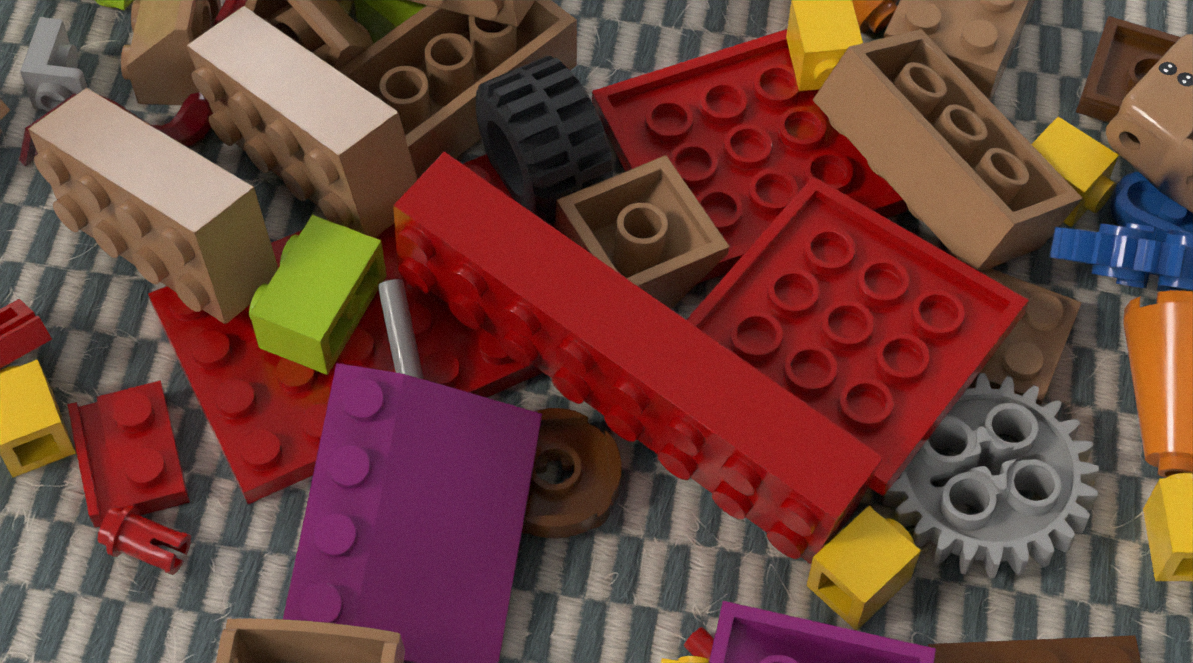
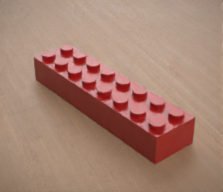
(631, 359)

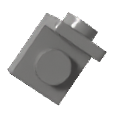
(51, 66)

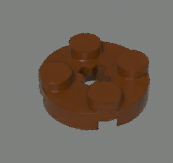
(589, 493)

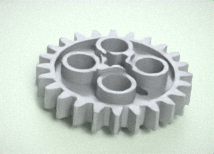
(988, 478)

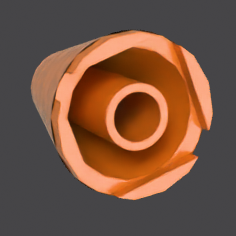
(1162, 377)

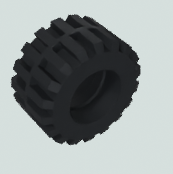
(542, 134)

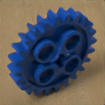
(1130, 254)

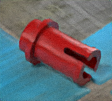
(141, 538)

